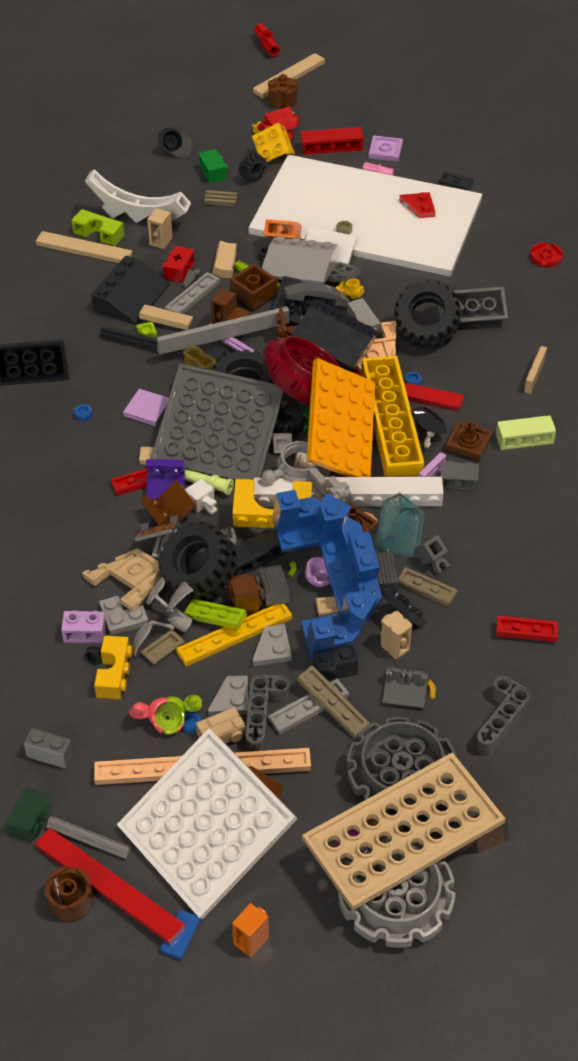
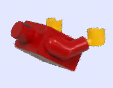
(284, 117)

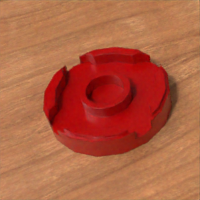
(546, 255)

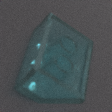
(400, 526)

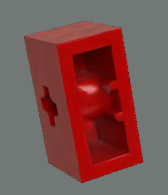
(178, 264)

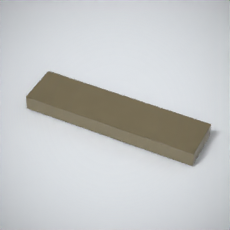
(332, 701)

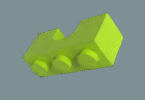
(87, 222)

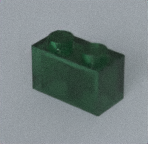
(29, 815)

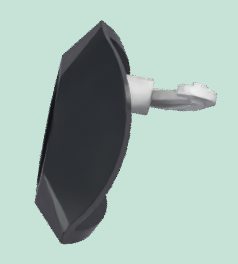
(430, 422)

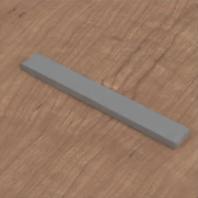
(219, 331)

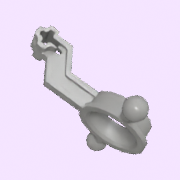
(323, 486)

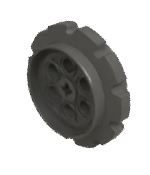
(375, 747)

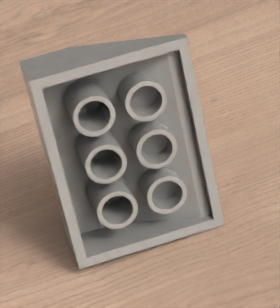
(301, 259)

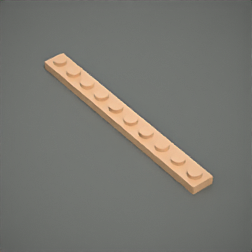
(155, 768)

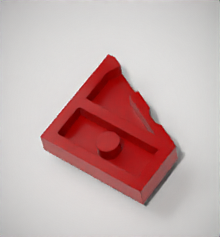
(419, 203)

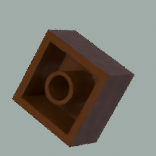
(253, 286)

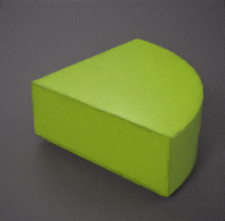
(147, 330)

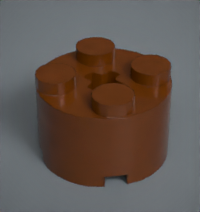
(282, 91)
(69, 893)

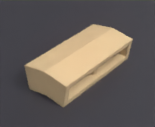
(224, 260)

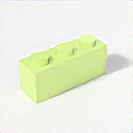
(525, 432)

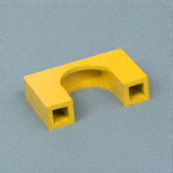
(250, 514)

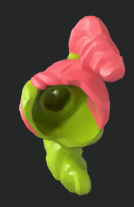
(166, 706)

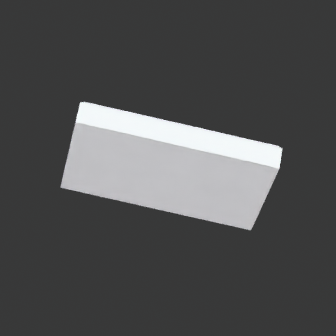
(345, 242)

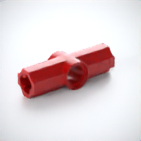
(266, 39)

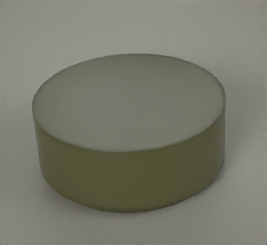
(344, 227)

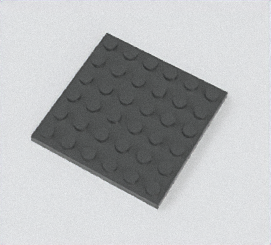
(218, 423)

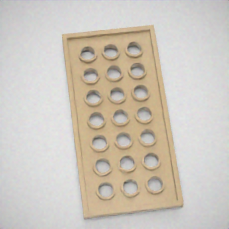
(414, 860)

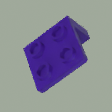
(162, 474)

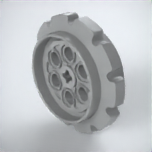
(413, 921)

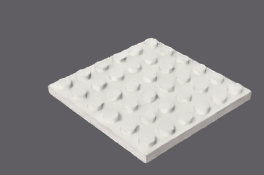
(206, 823)

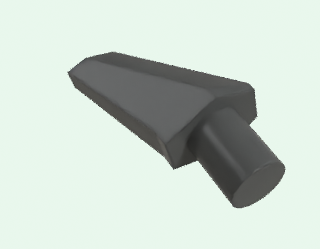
(190, 277)

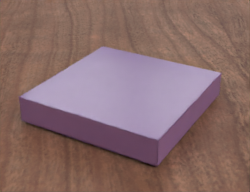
(385, 148)
(146, 407)

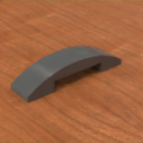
(299, 290)

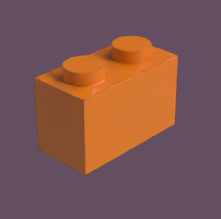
(278, 228)
(250, 929)

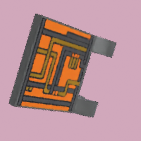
(147, 532)

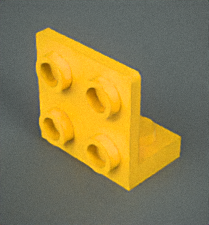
(273, 142)

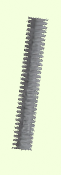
(88, 838)

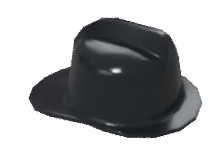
(175, 142)

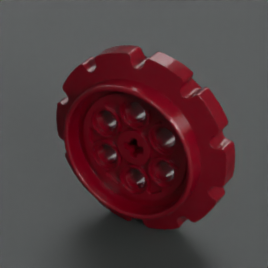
(291, 365)

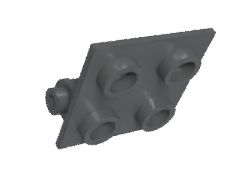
(405, 688)

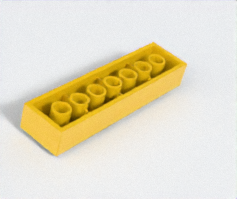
(393, 419)

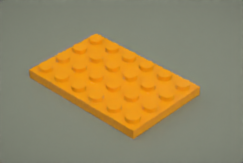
(340, 420)

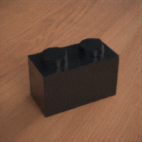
(336, 662)

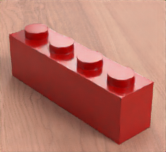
(332, 141)

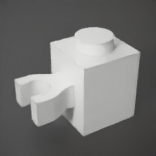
(203, 496)

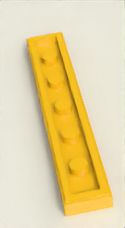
(227, 637)

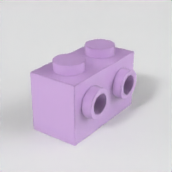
(83, 627)

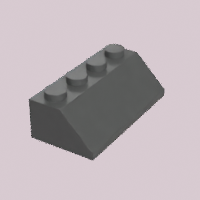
(479, 305)

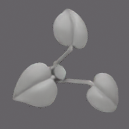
(176, 618)

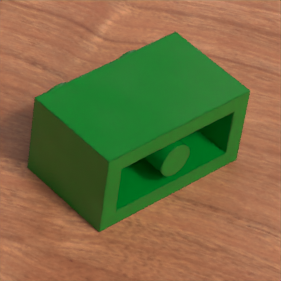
(213, 166)

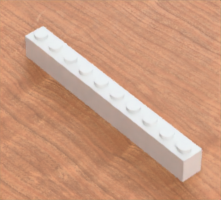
(364, 490)

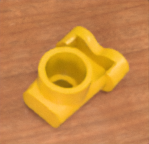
(351, 288)

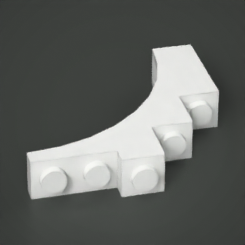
(137, 207)

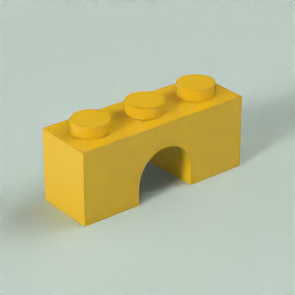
(112, 681)

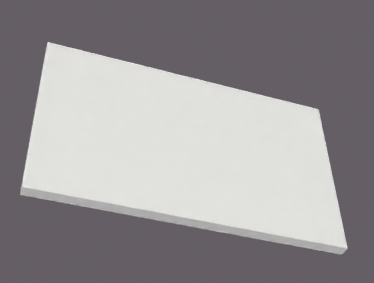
(385, 229)

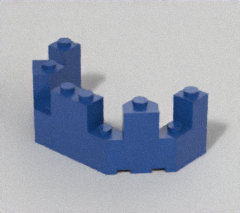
(348, 562)

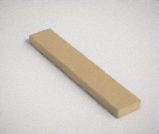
(294, 72)
(82, 247)

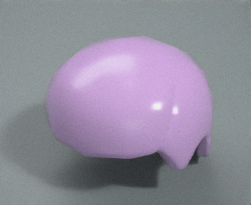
(316, 572)

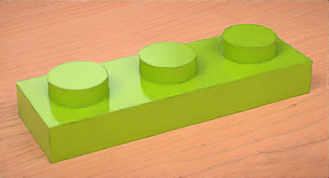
(215, 614)

